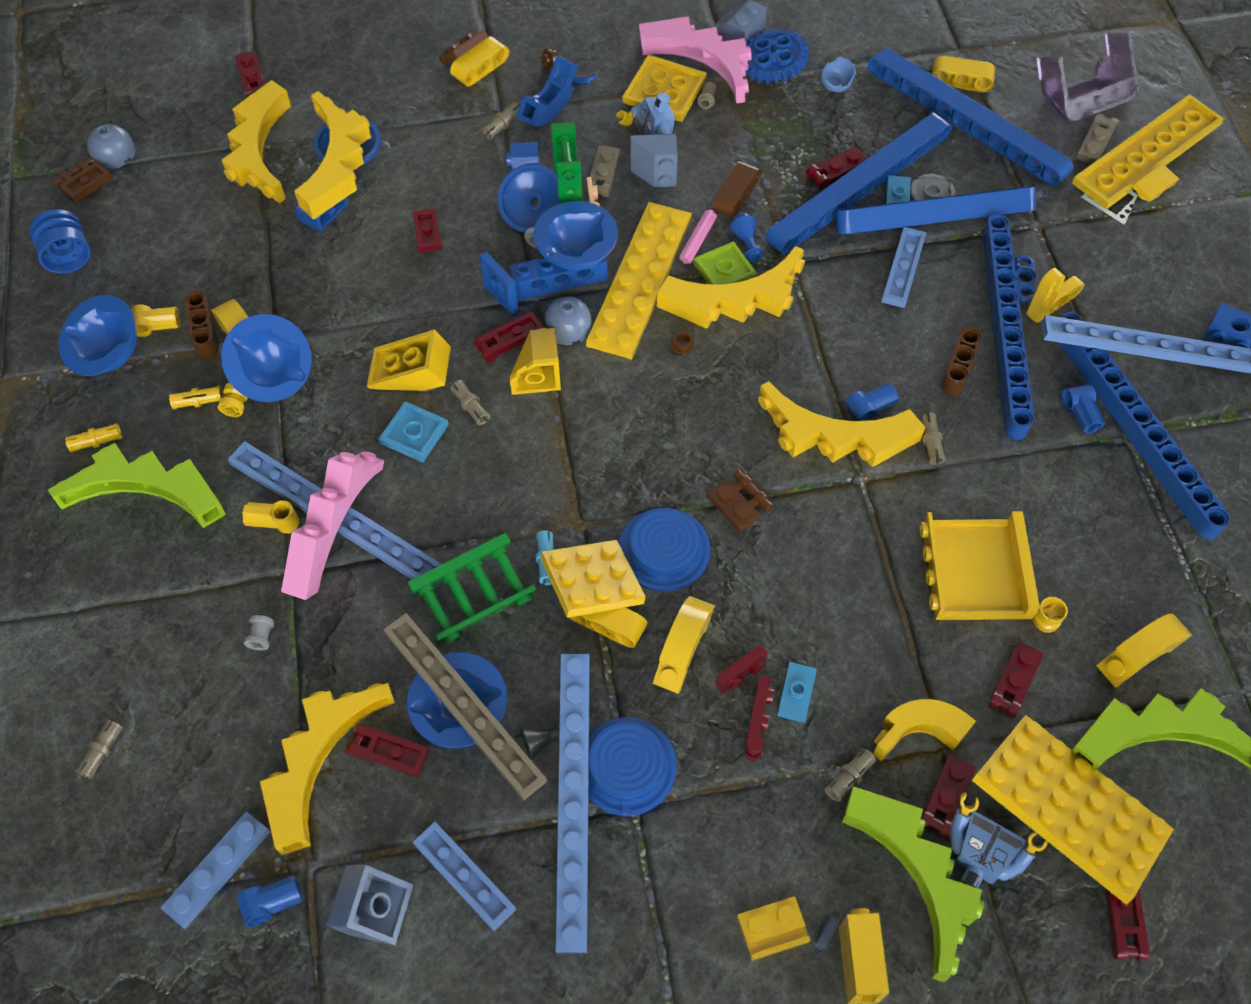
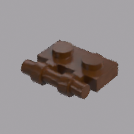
(462, 46)
(82, 179)
(734, 506)

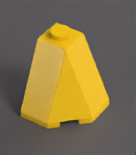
(537, 364)

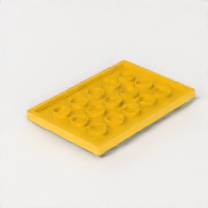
(1075, 808)

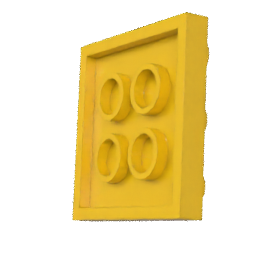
(666, 77)
(592, 578)

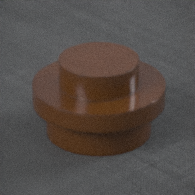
(548, 58)
(682, 342)

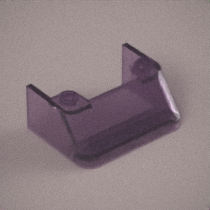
(1114, 81)

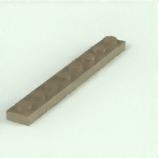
(465, 707)

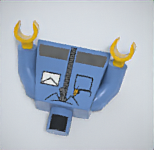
(651, 116)
(988, 848)

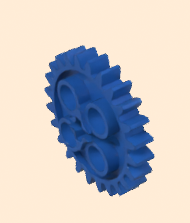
(776, 55)

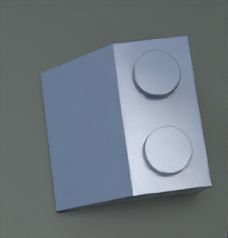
(742, 21)
(655, 159)
(370, 904)

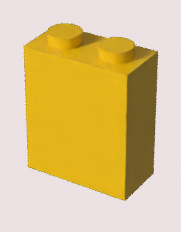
(863, 957)

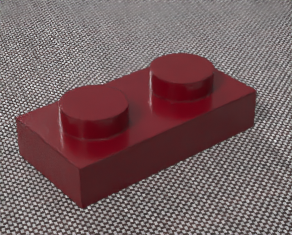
(427, 230)
(734, 675)

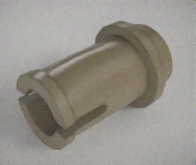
(706, 98)

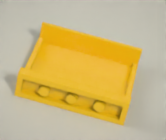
(979, 568)

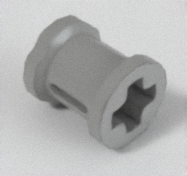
(259, 632)

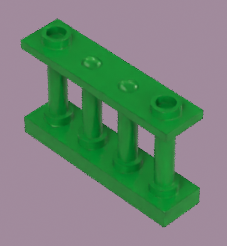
(565, 162)
(449, 574)

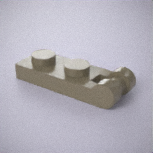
(1097, 139)
(605, 169)

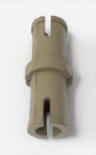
(500, 121)
(470, 402)
(932, 439)
(99, 749)
(850, 775)

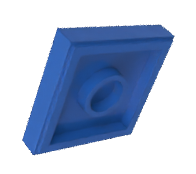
(499, 283)

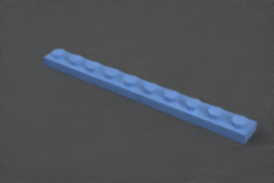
(1146, 344)
(354, 525)
(573, 805)

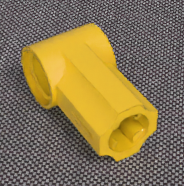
(154, 319)
(271, 516)

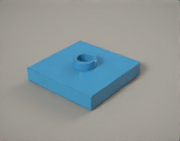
(413, 431)

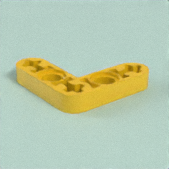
(1053, 294)

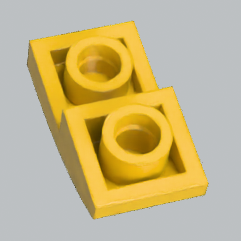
(1155, 182)

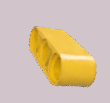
(479, 61)
(964, 73)
(617, 624)

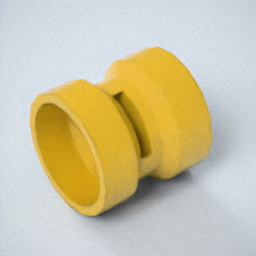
(232, 402)
(1055, 613)

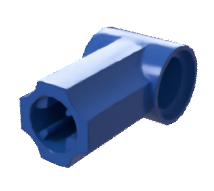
(1082, 401)
(866, 405)
(261, 902)

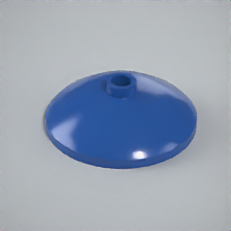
(369, 147)
(519, 191)

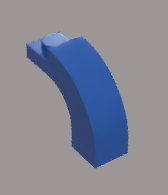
(552, 98)

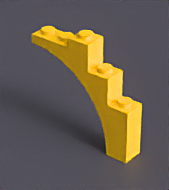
(253, 121)
(335, 175)
(736, 300)
(836, 438)
(289, 793)

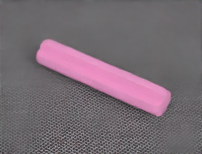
(698, 236)

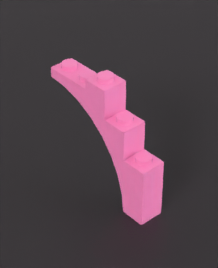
(704, 45)
(326, 510)

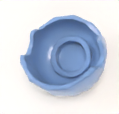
(838, 74)

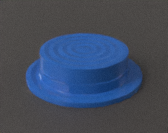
(575, 235)
(98, 336)
(266, 358)
(665, 549)
(435, 721)
(629, 766)

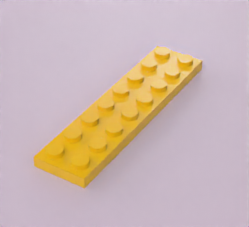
(1147, 149)
(638, 281)

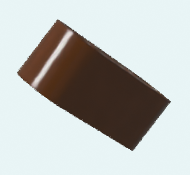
(736, 189)
(201, 324)
(961, 361)

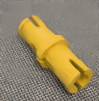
(196, 397)
(93, 437)

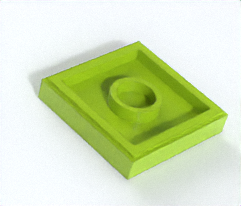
(724, 265)

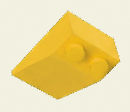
(410, 363)

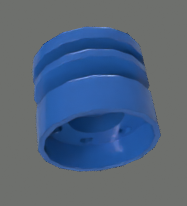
(59, 241)

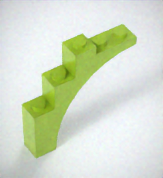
(144, 475)
(1161, 720)
(928, 863)

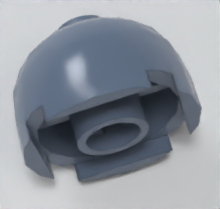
(110, 146)
(570, 319)

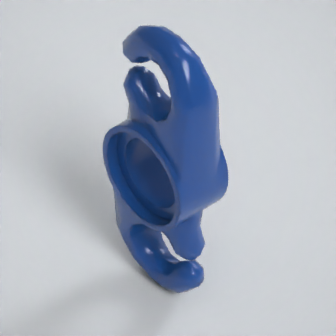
(1029, 271)

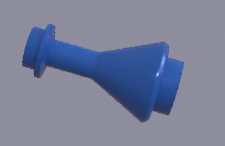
(744, 228)

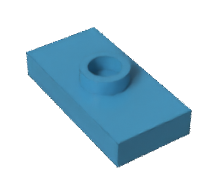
(898, 189)
(797, 692)

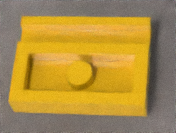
(773, 928)

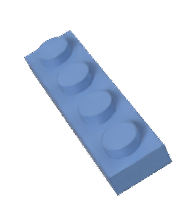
(904, 267)
(215, 870)
(464, 876)

